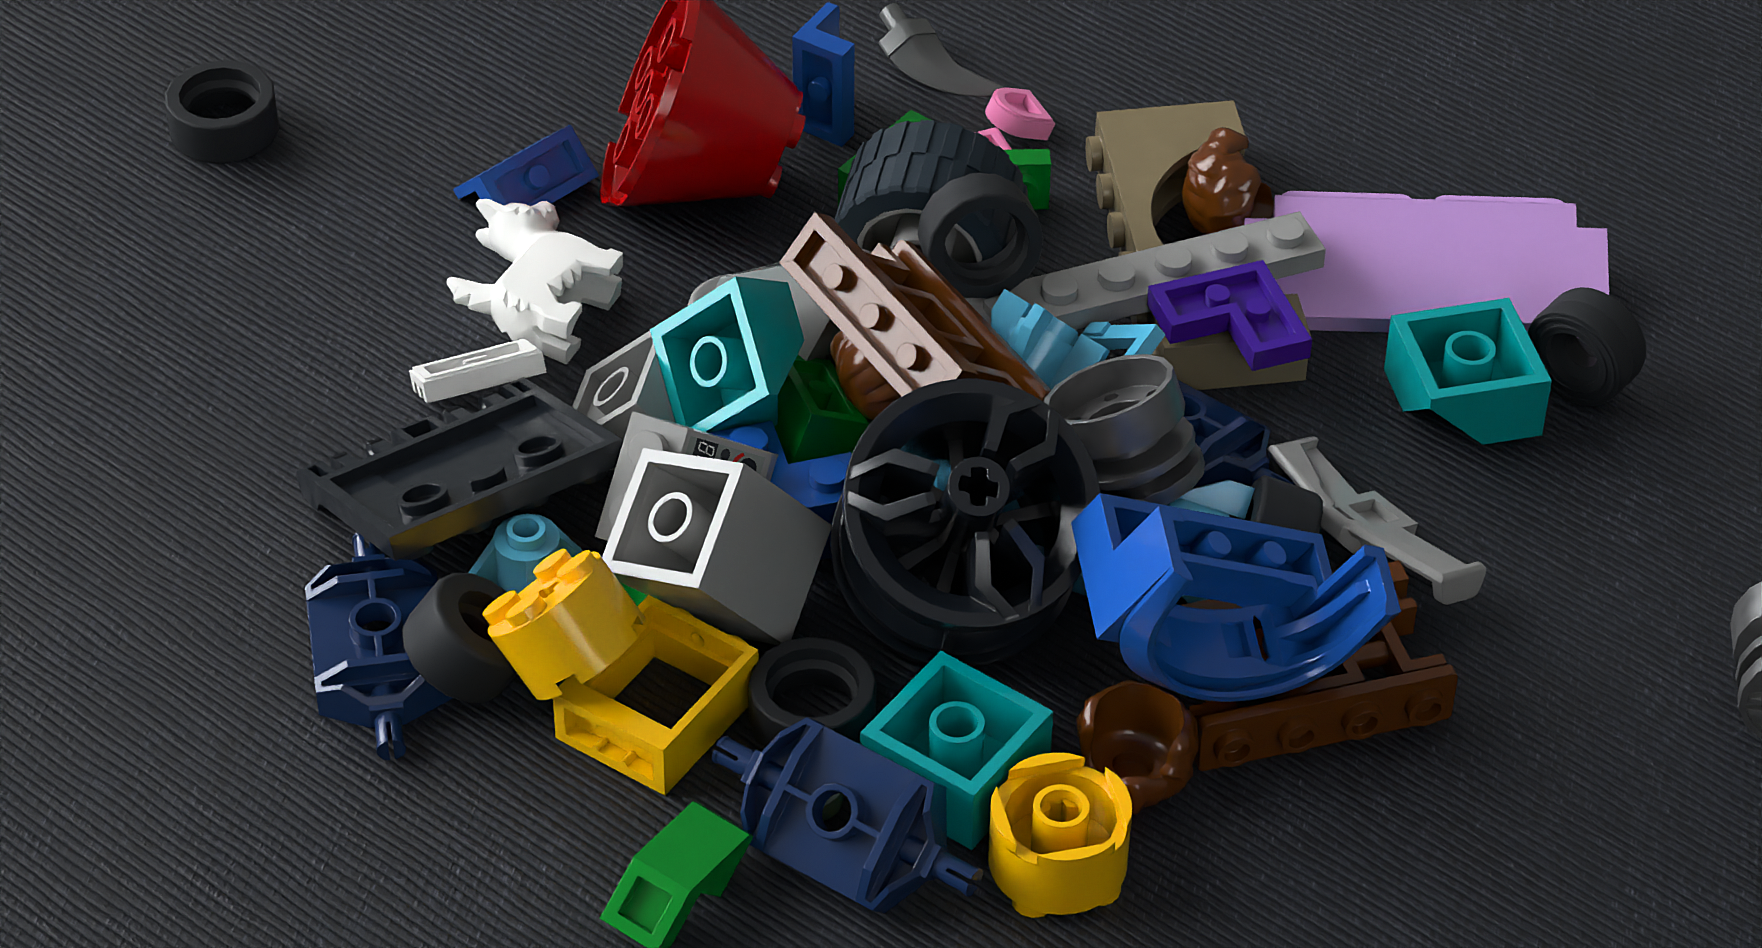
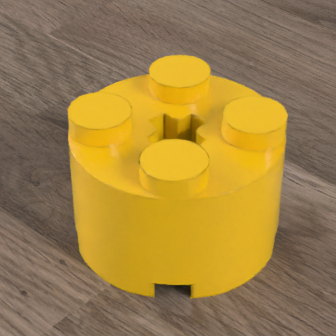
(564, 622)
(1059, 835)

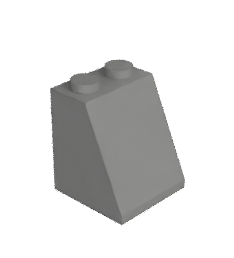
(717, 544)

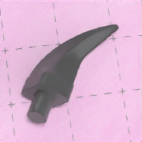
(920, 54)

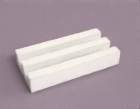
(477, 370)

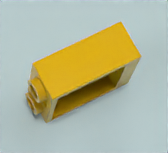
(630, 741)

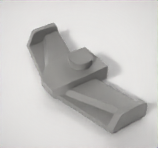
(1373, 521)

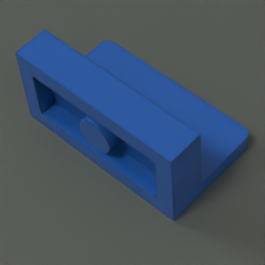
(825, 76)
(535, 173)

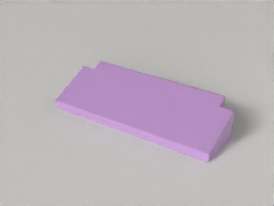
(1435, 253)

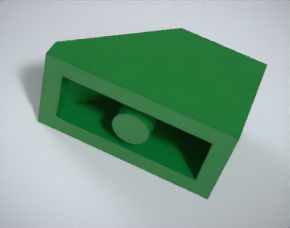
(815, 413)

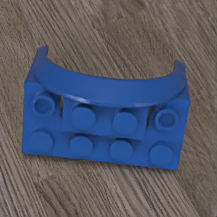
(1149, 554)

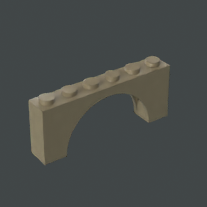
(1140, 178)

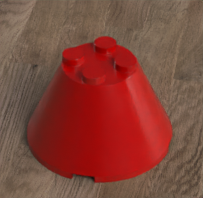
(701, 114)

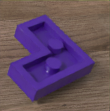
(1238, 301)

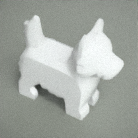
(547, 280)

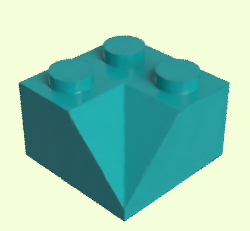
(729, 354)
(1470, 369)
(960, 734)

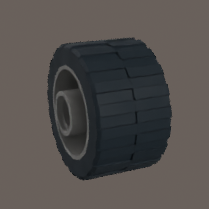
(901, 172)

